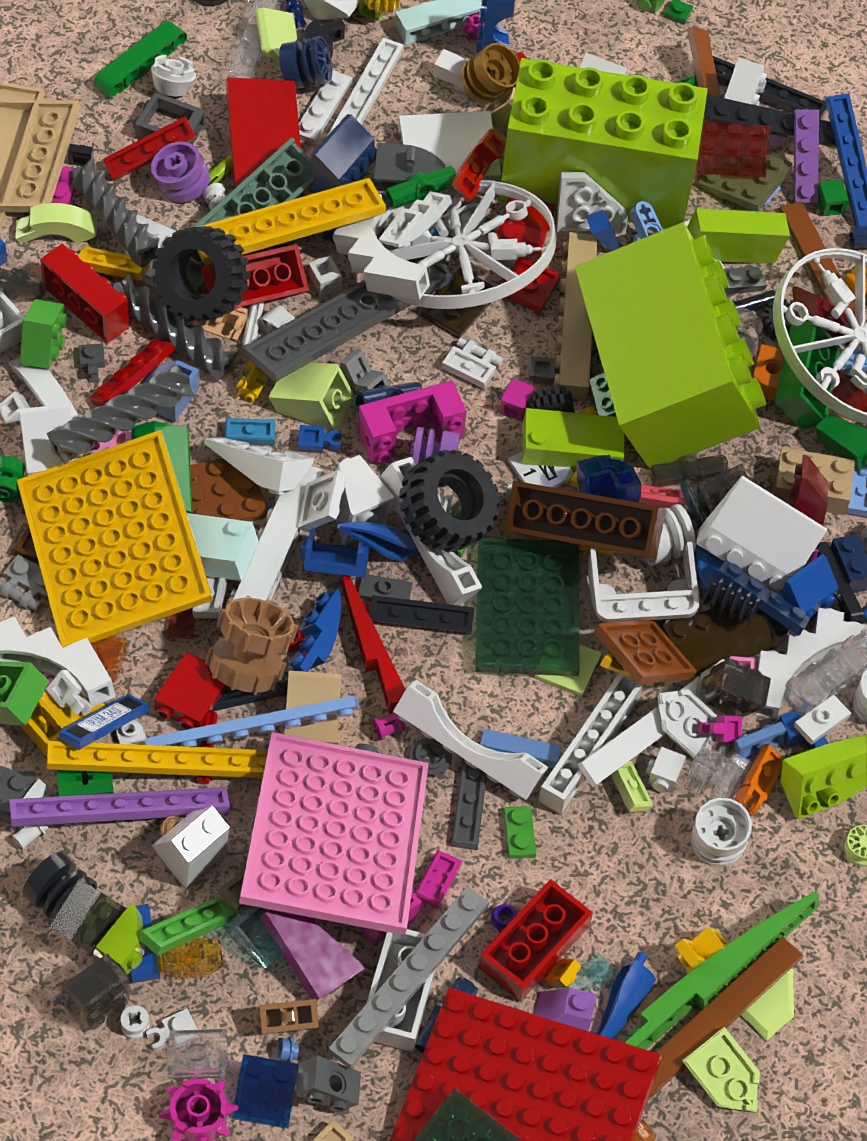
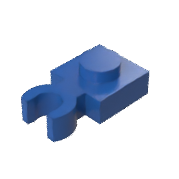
(314, 439)

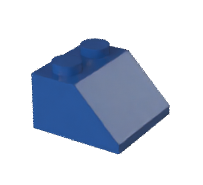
(812, 587)

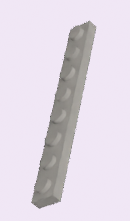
(408, 977)

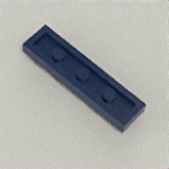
(770, 603)

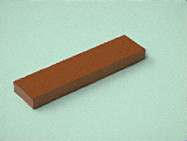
(703, 60)

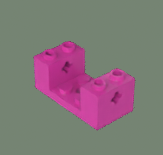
(387, 417)

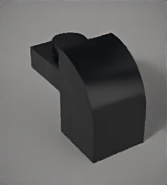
(330, 31)

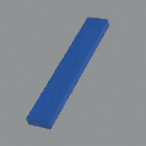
(850, 155)

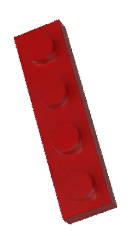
(143, 151)
(133, 372)

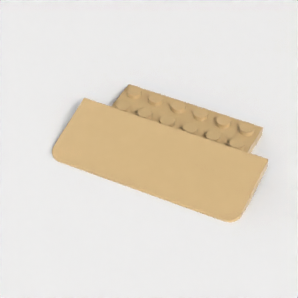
(32, 146)

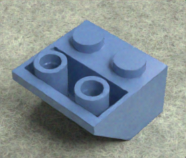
(193, 373)

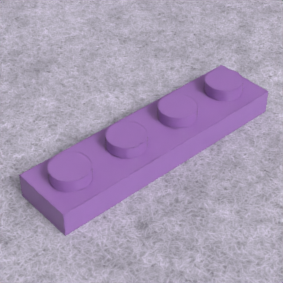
(806, 156)

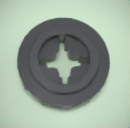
(420, 750)

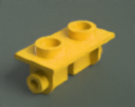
(247, 384)

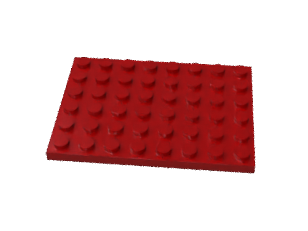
(529, 1074)

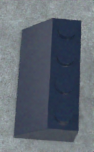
(342, 155)

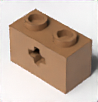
(289, 1016)

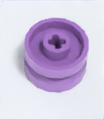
(180, 172)

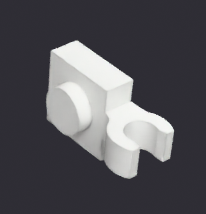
(65, 692)

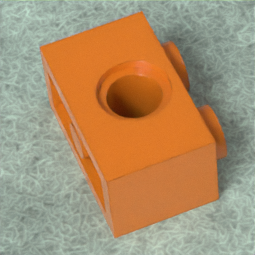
(769, 370)

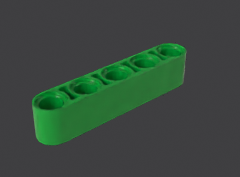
(138, 59)

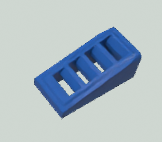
(602, 229)

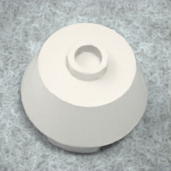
(172, 76)

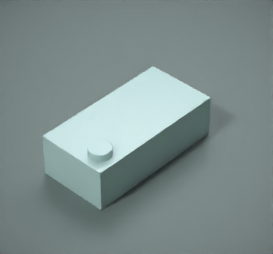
(224, 545)

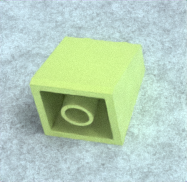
(314, 395)

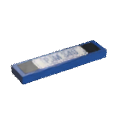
(103, 721)

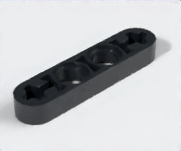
(847, 600)

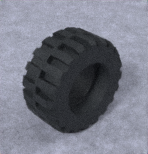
(172, 275)
(472, 488)

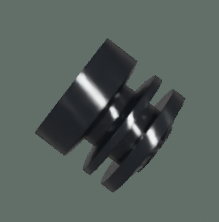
(53, 882)

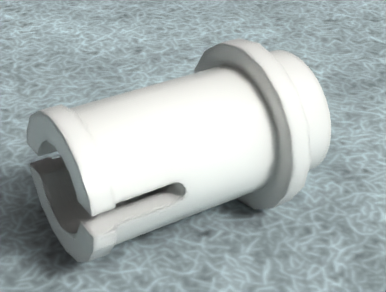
(28, 834)

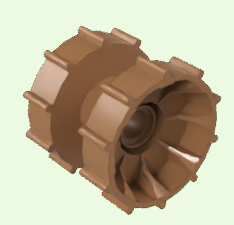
(251, 643)

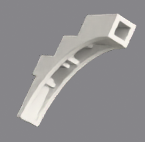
(380, 268)
(800, 652)
(48, 656)

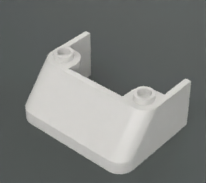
(677, 602)

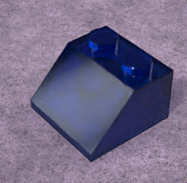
(266, 1091)

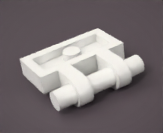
(470, 367)

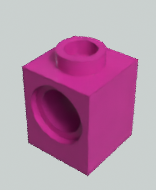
(516, 399)

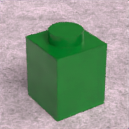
(832, 197)

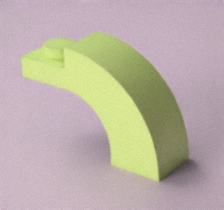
(59, 220)

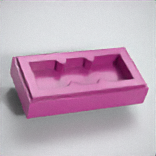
(438, 879)

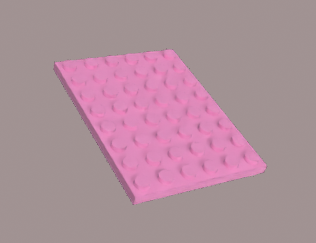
(336, 834)

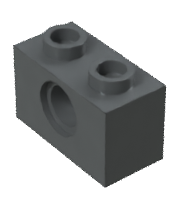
(328, 1083)

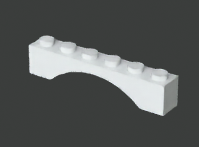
(452, 575)
(425, 711)

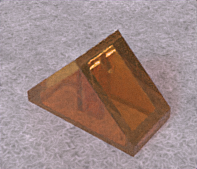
(112, 654)

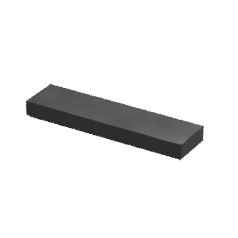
(469, 807)

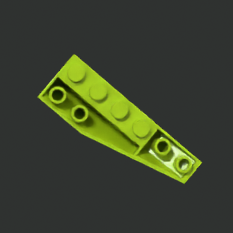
(825, 775)

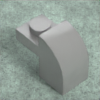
(359, 373)

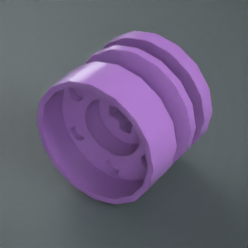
(424, 448)

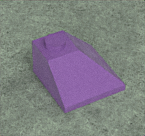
(567, 1006)

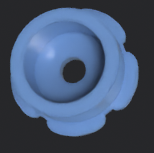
(287, 1049)

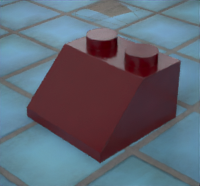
(818, 307)

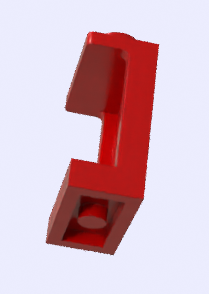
(189, 693)

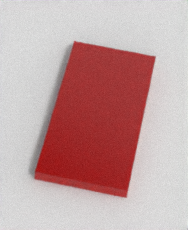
(260, 121)

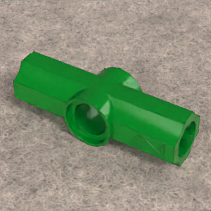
(419, 186)

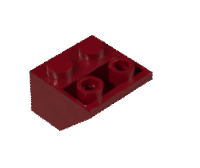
(809, 491)

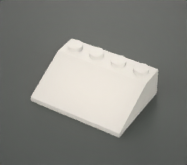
(760, 534)

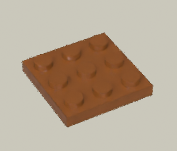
(225, 492)
(645, 651)

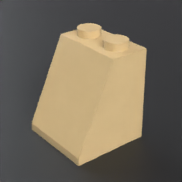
(313, 688)

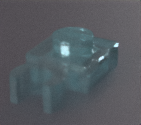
(595, 974)

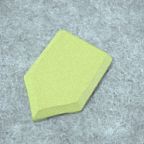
(274, 29)
(773, 1008)
(725, 1072)

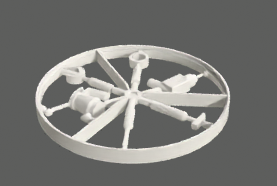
(500, 248)
(841, 297)

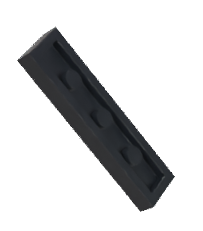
(422, 614)

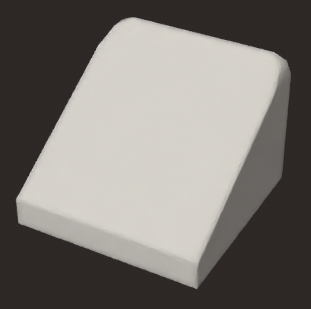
(10, 407)

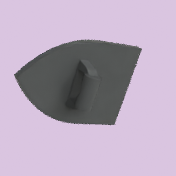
(401, 161)

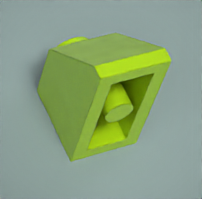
(123, 940)

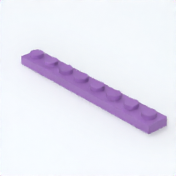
(116, 806)

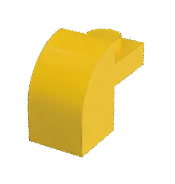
(700, 948)

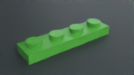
(186, 926)

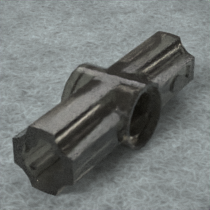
(19, 284)
(688, 470)

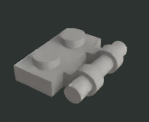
(27, 575)

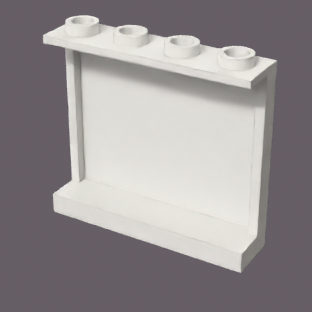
(449, 136)

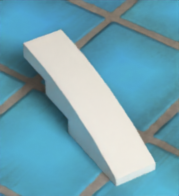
(416, 220)

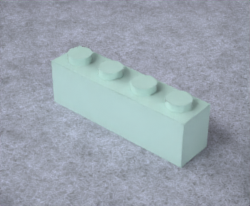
(434, 18)

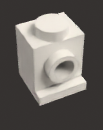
(325, 276)

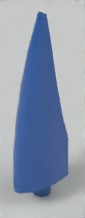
(385, 539)
(626, 995)

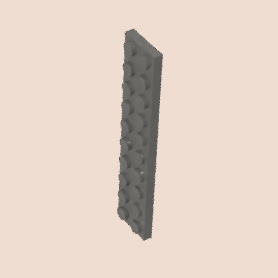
(331, 325)

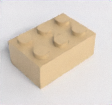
(835, 469)

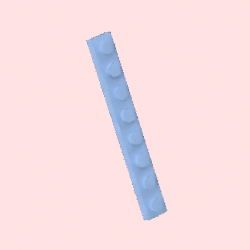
(264, 723)

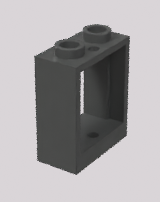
(160, 102)

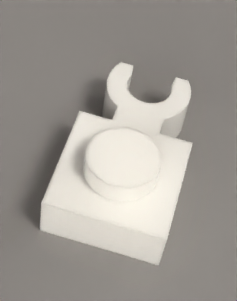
(175, 1022)

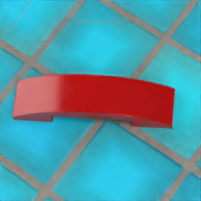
(477, 164)

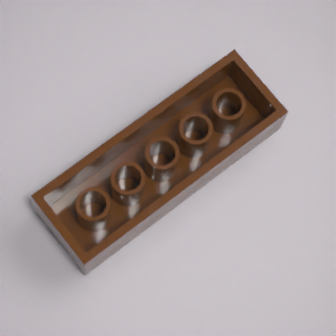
(585, 519)

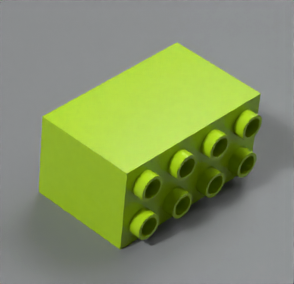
(619, 129)
(670, 345)

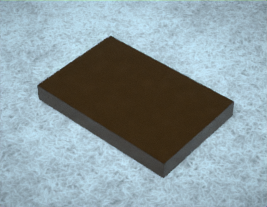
(460, 319)

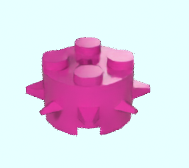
(203, 1096)

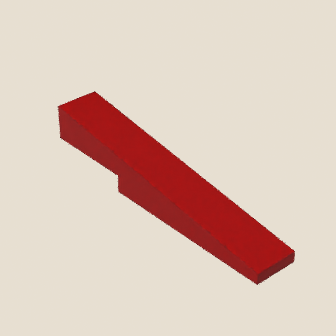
(371, 646)

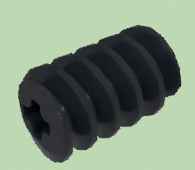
(731, 601)

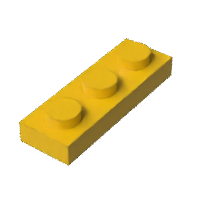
(112, 263)

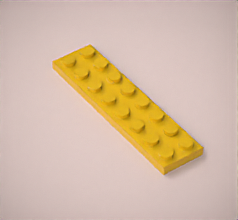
(302, 216)

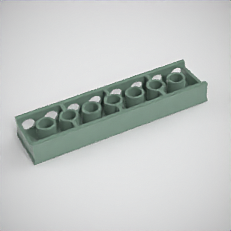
(278, 180)

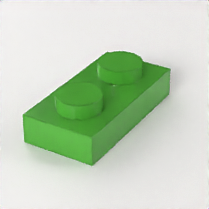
(520, 832)

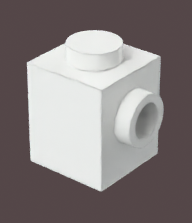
(665, 770)

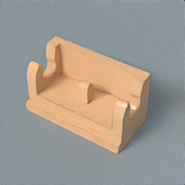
(228, 326)

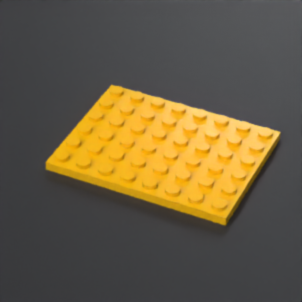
(114, 540)

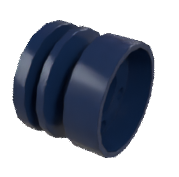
(306, 62)

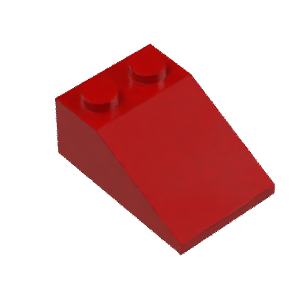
(531, 230)

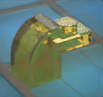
(194, 960)

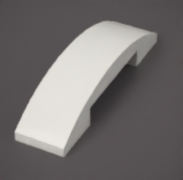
(42, 385)

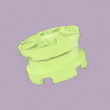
(856, 845)

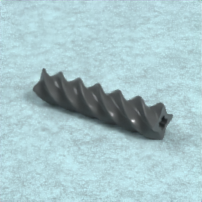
(113, 212)
(185, 338)
(119, 414)

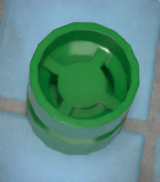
(10, 471)

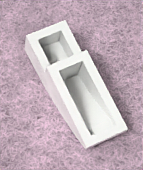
(449, 68)

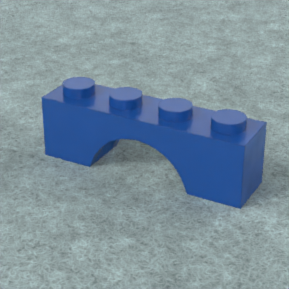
(490, 16)

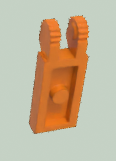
(760, 779)

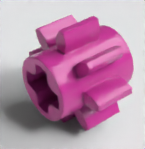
(471, 27)

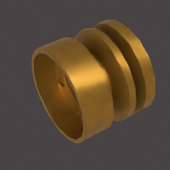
(490, 72)

